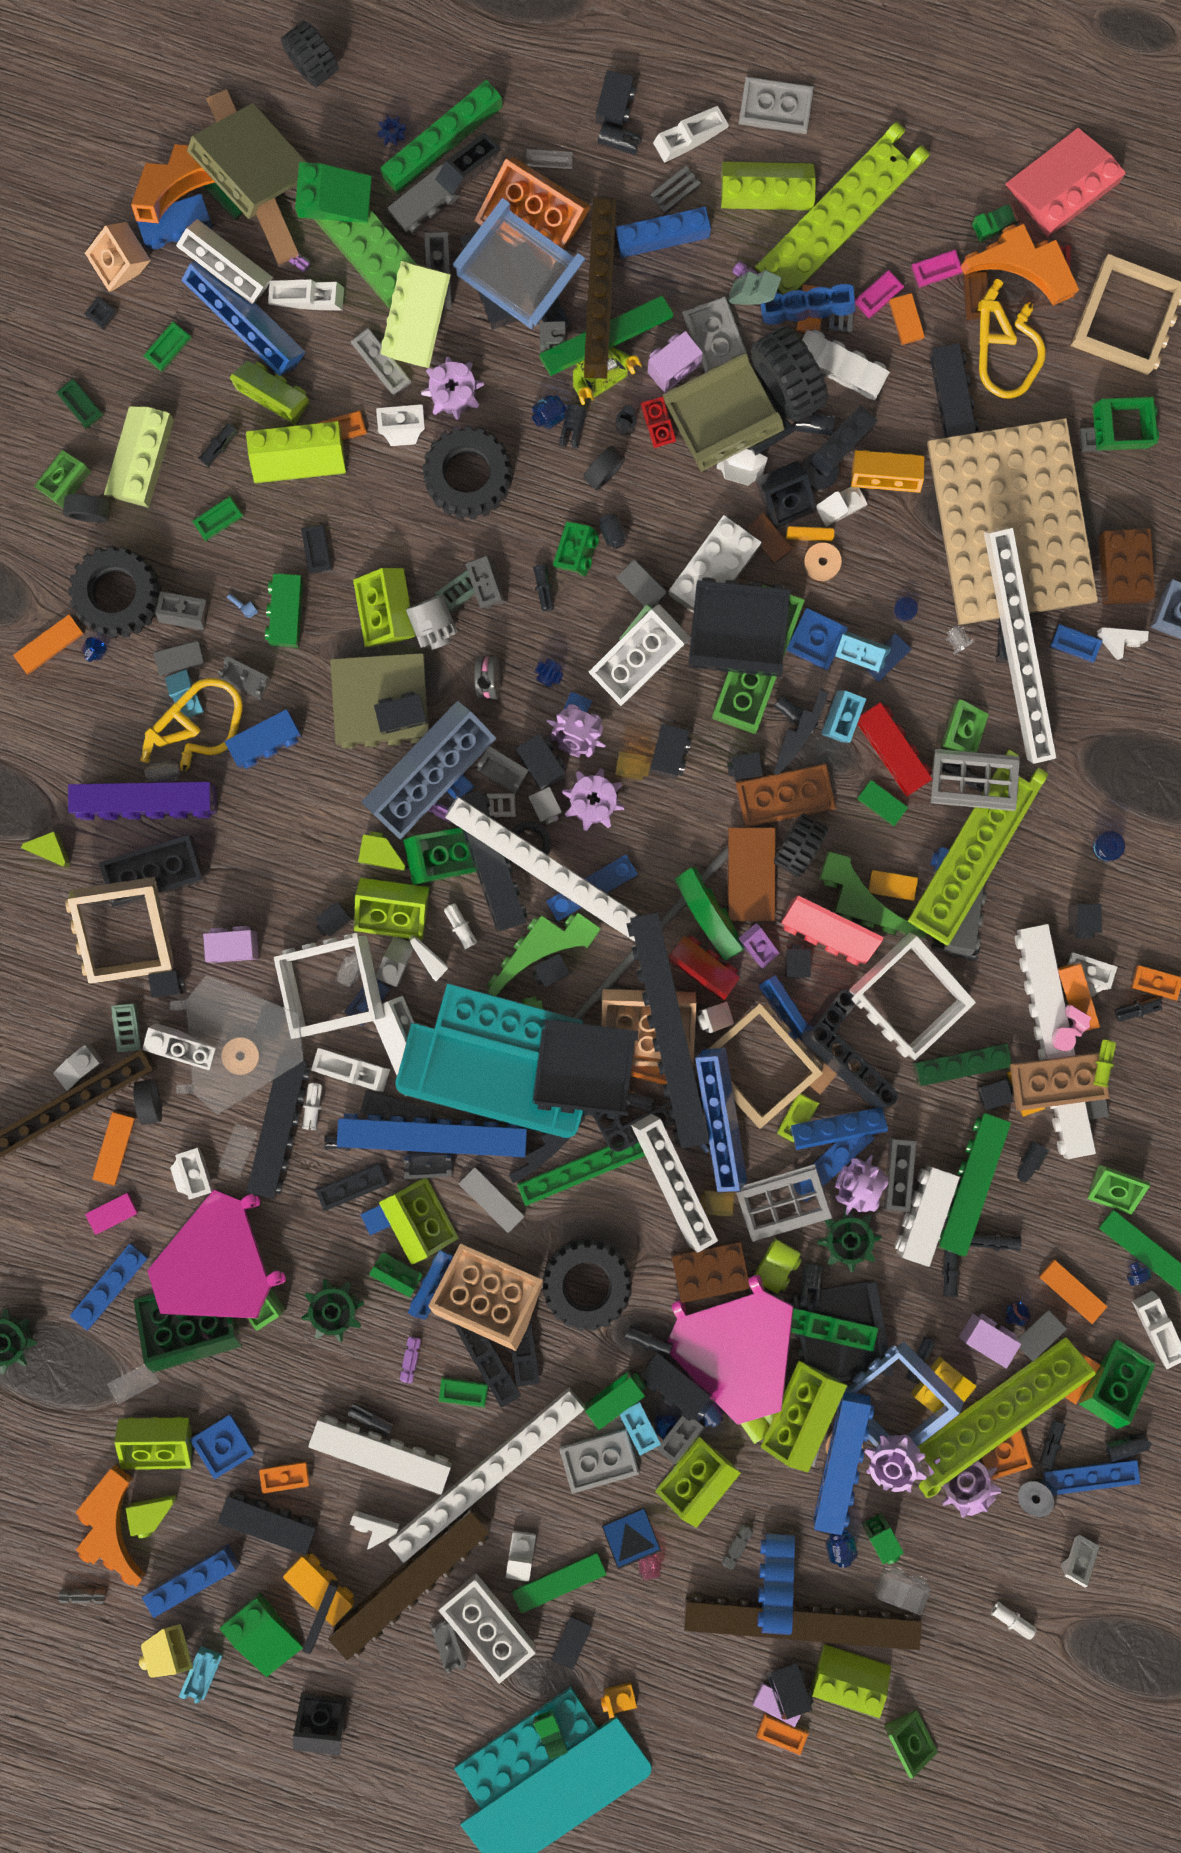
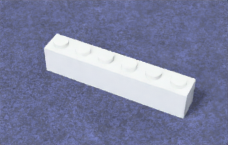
(674, 1182)
(380, 1454)

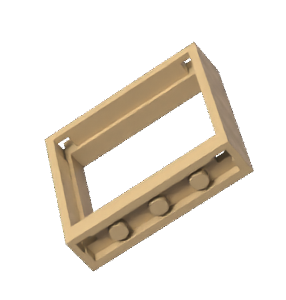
(1115, 354)
(118, 890)
(796, 1045)

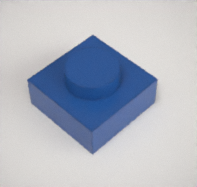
(937, 858)

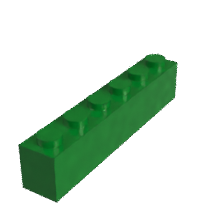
(441, 137)
(974, 1183)

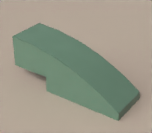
(754, 288)

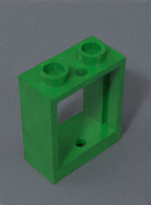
(1104, 425)
(615, 1399)

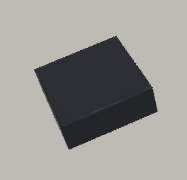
(100, 313)

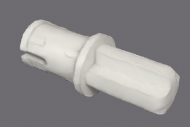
(460, 926)
(312, 1106)
(1013, 1620)

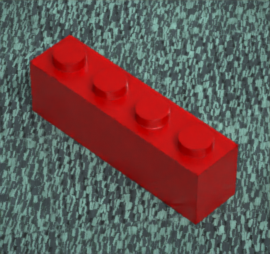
(894, 749)

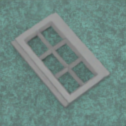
(975, 800)
(789, 1223)

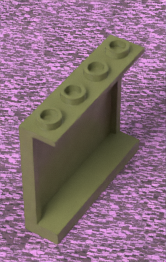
(247, 158)
(722, 412)
(359, 686)

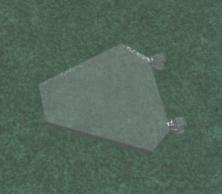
(251, 1040)

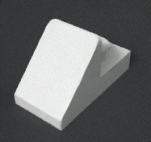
(841, 505)
(1115, 639)
(381, 1528)
(520, 1555)
(1080, 1561)

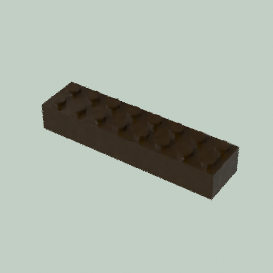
(409, 1581)

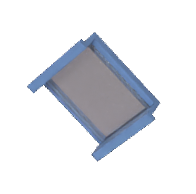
(516, 265)

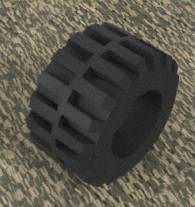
(309, 53)
(800, 845)

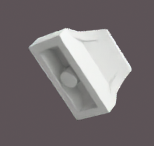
(401, 424)
(743, 467)
(1097, 973)
(191, 1174)

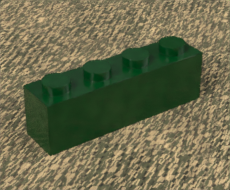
(962, 1064)

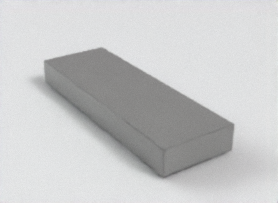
(384, 367)
(491, 1200)

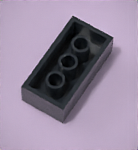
(172, 864)

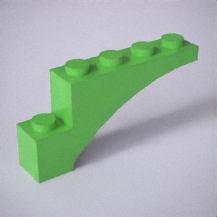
(857, 902)
(542, 941)

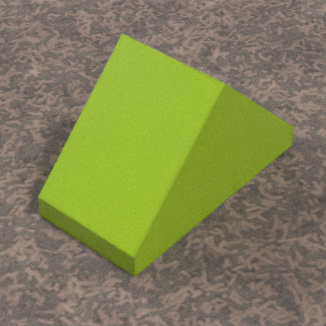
(48, 847)

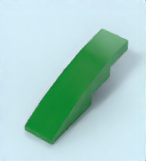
(708, 913)
(833, 1329)

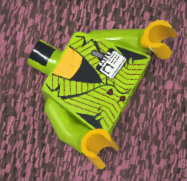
(617, 371)

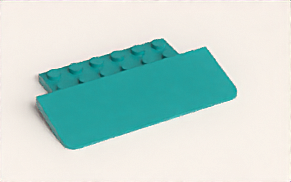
(482, 1061)
(536, 1800)

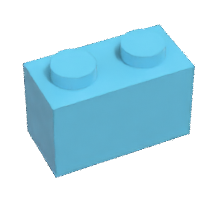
(843, 716)

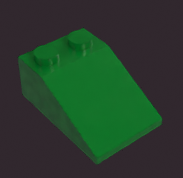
(332, 193)
(438, 856)
(1118, 1385)
(261, 1635)

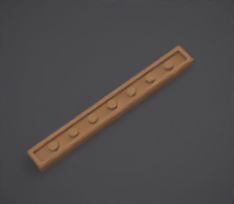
(269, 212)

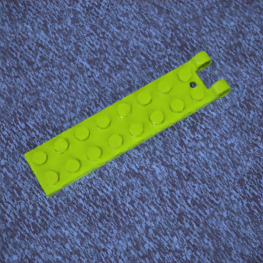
(841, 212)
(972, 858)
(1003, 1413)

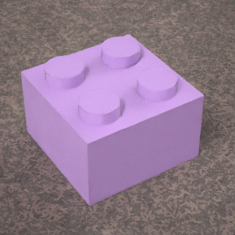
(674, 361)
(231, 946)
(989, 1340)

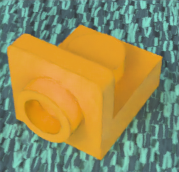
(618, 1699)

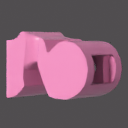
(1064, 1038)

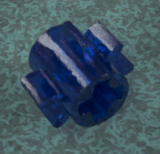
(388, 124)
(548, 673)

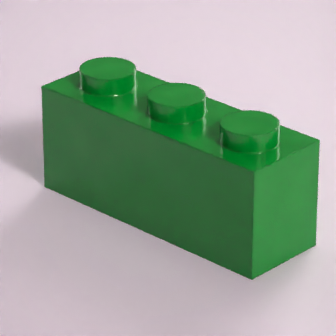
(284, 610)
(882, 1539)

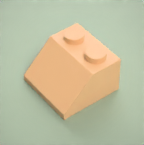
(117, 255)

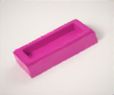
(937, 268)
(879, 294)
(111, 1213)

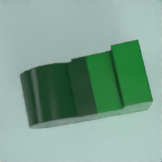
(995, 222)
(550, 1734)

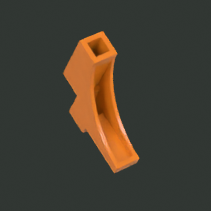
(164, 184)
(1039, 264)
(105, 1540)

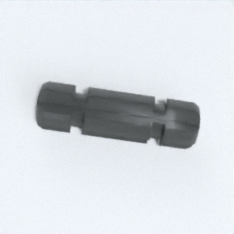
(737, 1547)
(82, 1596)

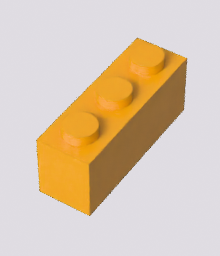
(887, 471)
(312, 1582)

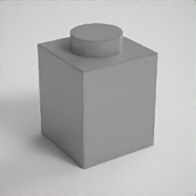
(545, 806)

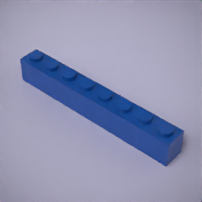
(431, 1137)

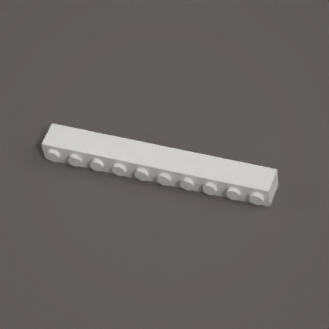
(1019, 644)
(540, 865)
(1049, 1012)
(486, 1474)

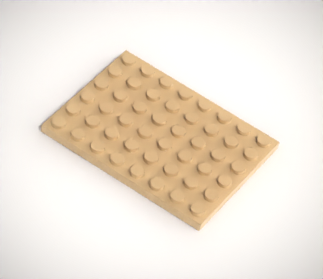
(1017, 481)

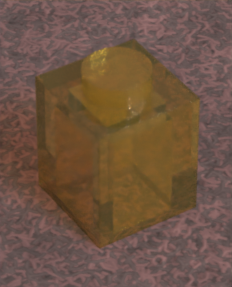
(632, 766)
(717, 1202)

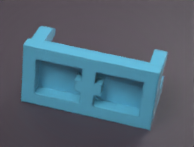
(862, 651)
(639, 1428)
(201, 1675)

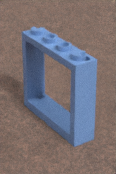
(952, 1401)

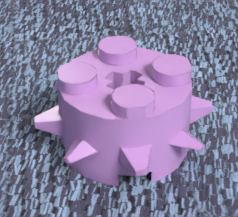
(465, 387)
(577, 731)
(581, 805)
(861, 1185)
(896, 1463)
(976, 1497)

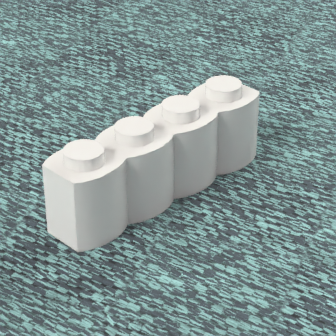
(846, 367)

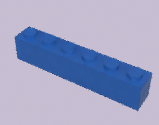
(245, 319)
(721, 1119)
(842, 1462)

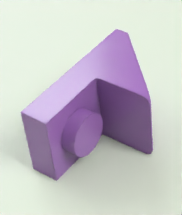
(759, 945)

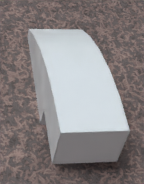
(690, 133)
(306, 294)
(350, 1070)
(1159, 1328)

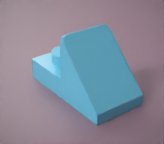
(177, 686)

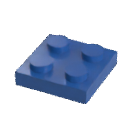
(816, 639)
(222, 1446)

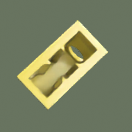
(166, 1653)

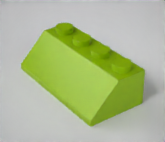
(767, 186)
(296, 452)
(804, 1417)

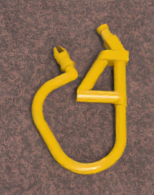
(988, 305)
(152, 733)

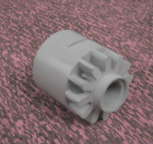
(432, 622)

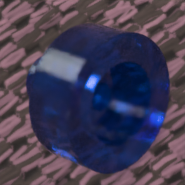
(905, 614)
(93, 649)
(1138, 1275)
(1017, 1314)
(664, 1425)

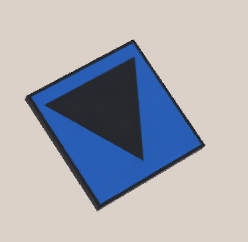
(631, 1538)

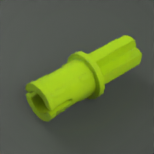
(1104, 1063)

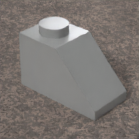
(395, 961)
(78, 1067)

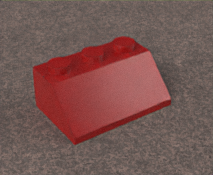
(704, 966)

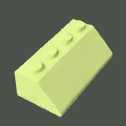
(415, 314)
(139, 455)

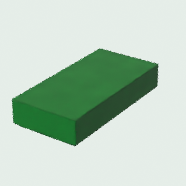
(167, 346)
(217, 518)
(882, 803)
(463, 1392)

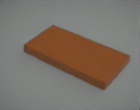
(785, 795)
(751, 874)

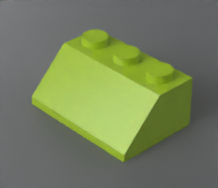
(270, 391)
(382, 606)
(390, 908)
(418, 1220)
(154, 1443)
(697, 1482)
(851, 1681)

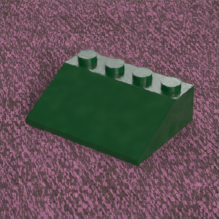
(180, 1339)

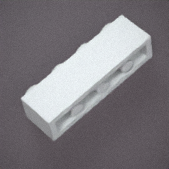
(224, 261)
(395, 1029)

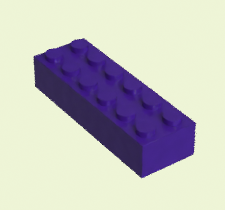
(139, 799)

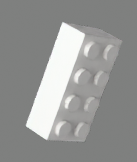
(719, 557)
(639, 654)
(926, 1215)
(487, 1628)

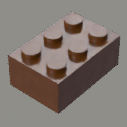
(1126, 566)
(711, 1271)

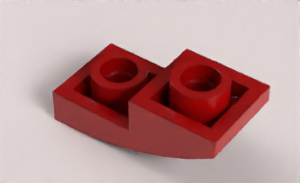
(658, 422)

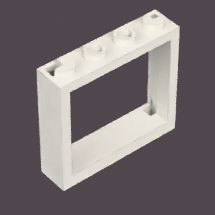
(290, 992)
(940, 1025)

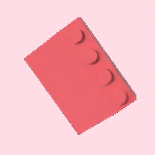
(1065, 181)
(830, 930)

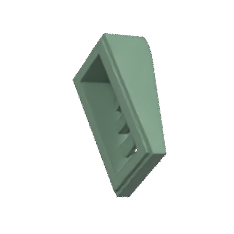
(446, 590)
(133, 1008)

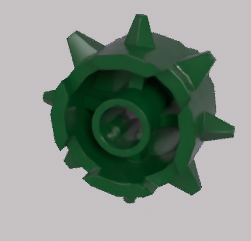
(859, 1249)
(327, 1322)
(18, 1339)

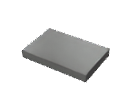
(776, 105)
(714, 332)
(599, 1460)

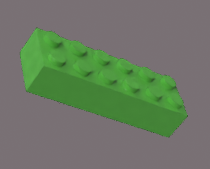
(370, 251)
(747, 695)

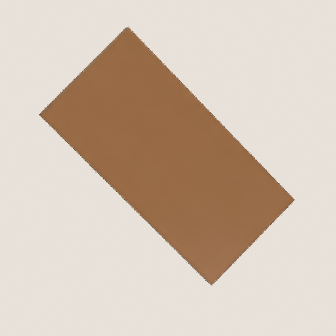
(1056, 1082)

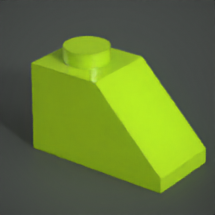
(379, 852)
(147, 1515)

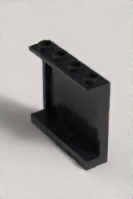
(739, 627)
(583, 1068)
(851, 1302)

